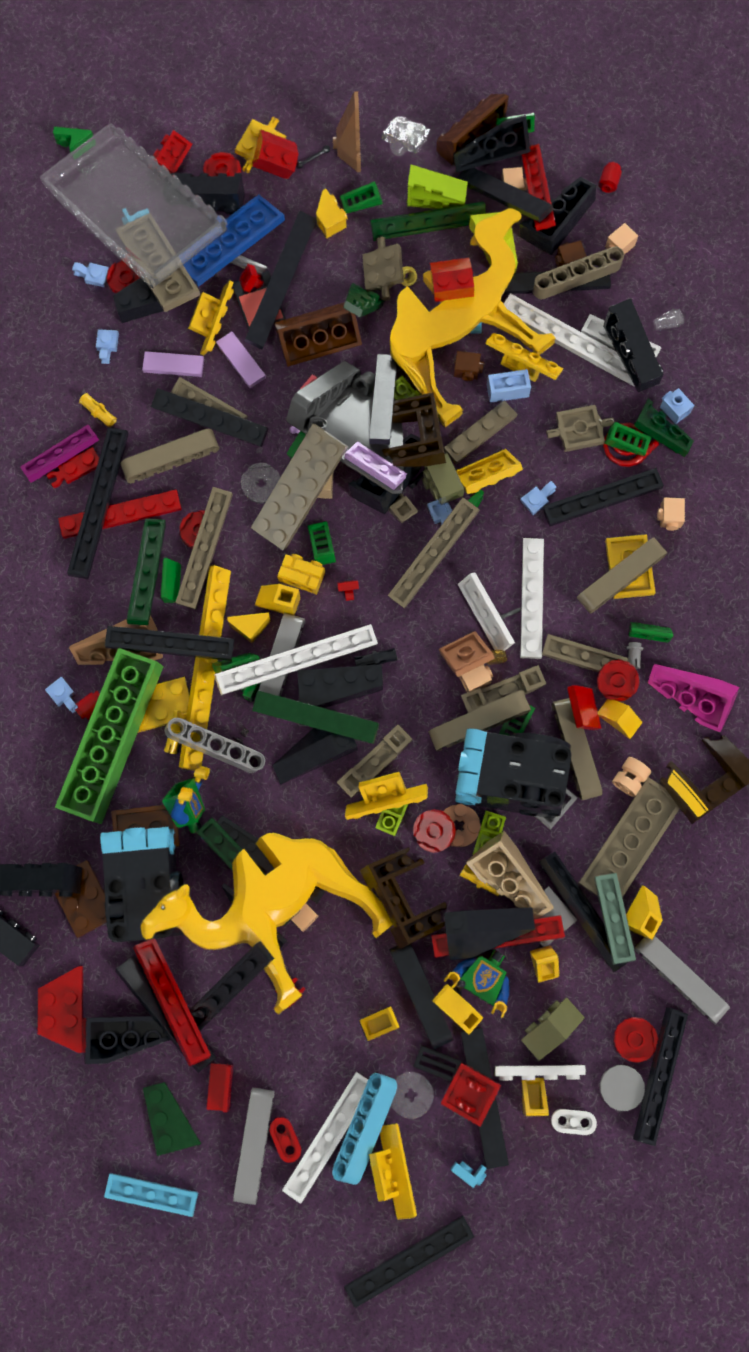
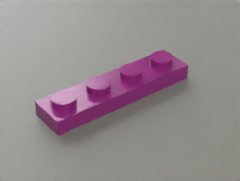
(59, 453)

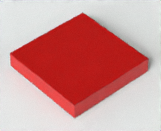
(584, 707)

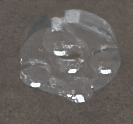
(253, 475)
(420, 1104)

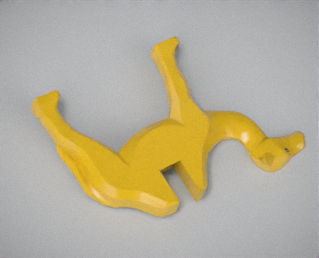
(420, 331)
(268, 902)

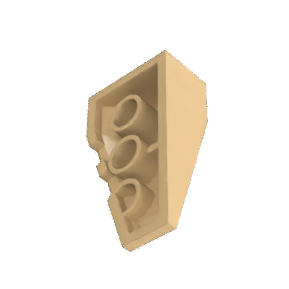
(506, 870)

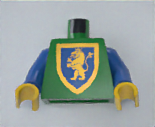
(184, 801)
(484, 979)

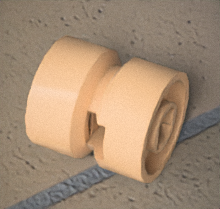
(634, 769)

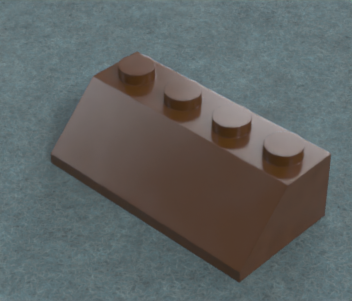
(473, 125)
(317, 334)

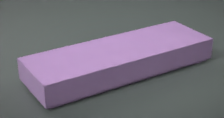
(241, 360)
(173, 364)
(375, 465)

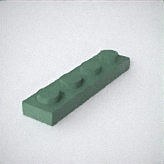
(614, 918)

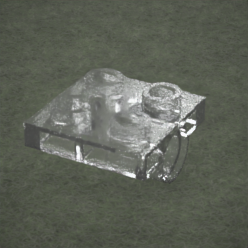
(406, 132)

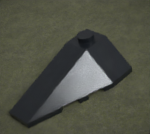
(499, 143)
(116, 1037)

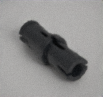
(376, 658)

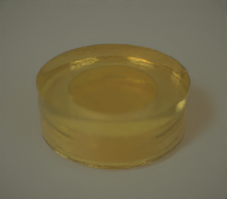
(499, 657)

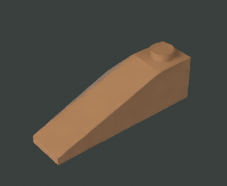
(348, 135)
(93, 651)

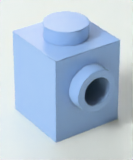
(676, 405)

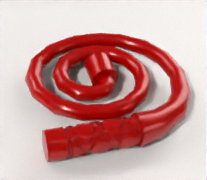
(637, 459)

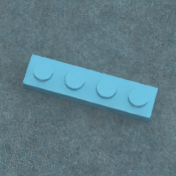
(151, 1194)

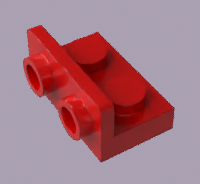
(173, 151)

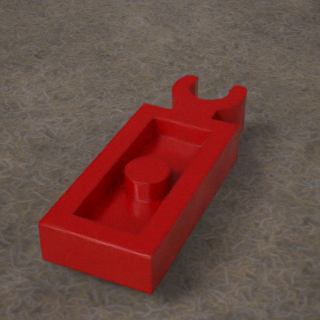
(75, 467)

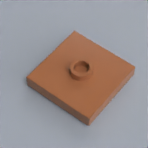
(466, 654)

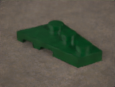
(361, 301)
(656, 426)
(168, 1123)

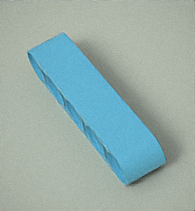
(364, 1129)

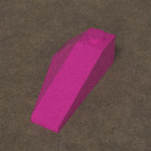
(702, 695)

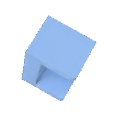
(508, 386)

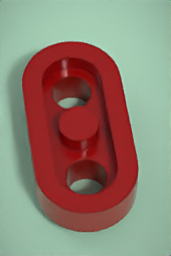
(285, 1139)

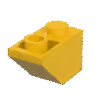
(329, 216)
(278, 598)
(644, 914)
(457, 1009)

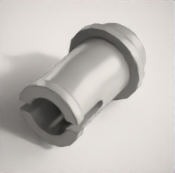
(634, 654)

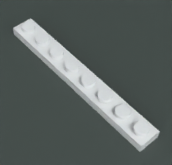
(569, 337)
(295, 659)

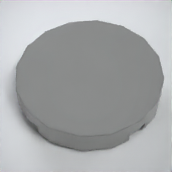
(622, 1088)

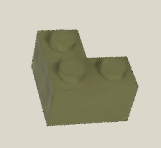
(443, 481)
(552, 1028)

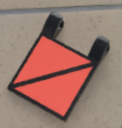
(250, 301)

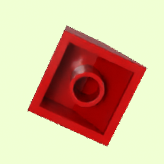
(275, 155)
(452, 279)

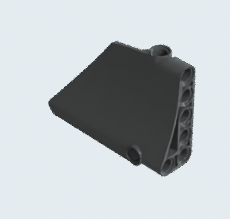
(343, 407)

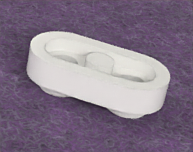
(573, 1120)

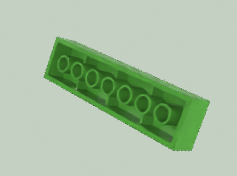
(109, 736)

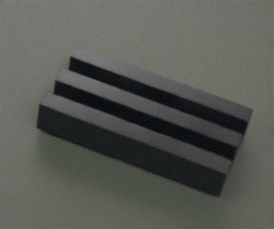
(420, 1057)

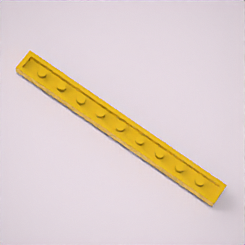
(203, 672)

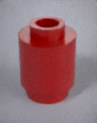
(610, 177)
(87, 705)

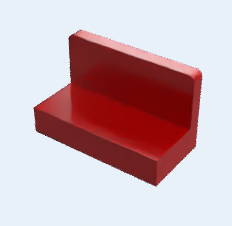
(220, 1087)

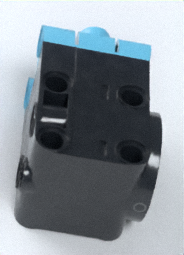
(514, 772)
(137, 875)

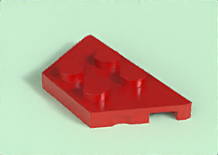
(62, 1010)

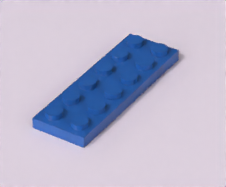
(243, 230)

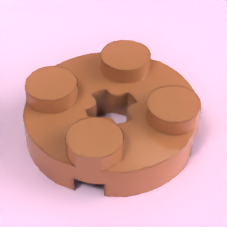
(471, 824)

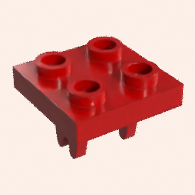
(470, 1094)

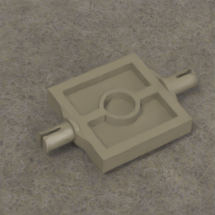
(383, 268)
(580, 428)

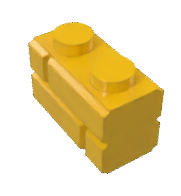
(301, 573)

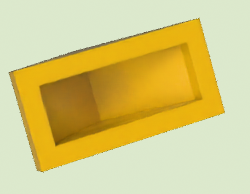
(249, 625)
(620, 717)
(545, 963)
(379, 1023)
(534, 1098)

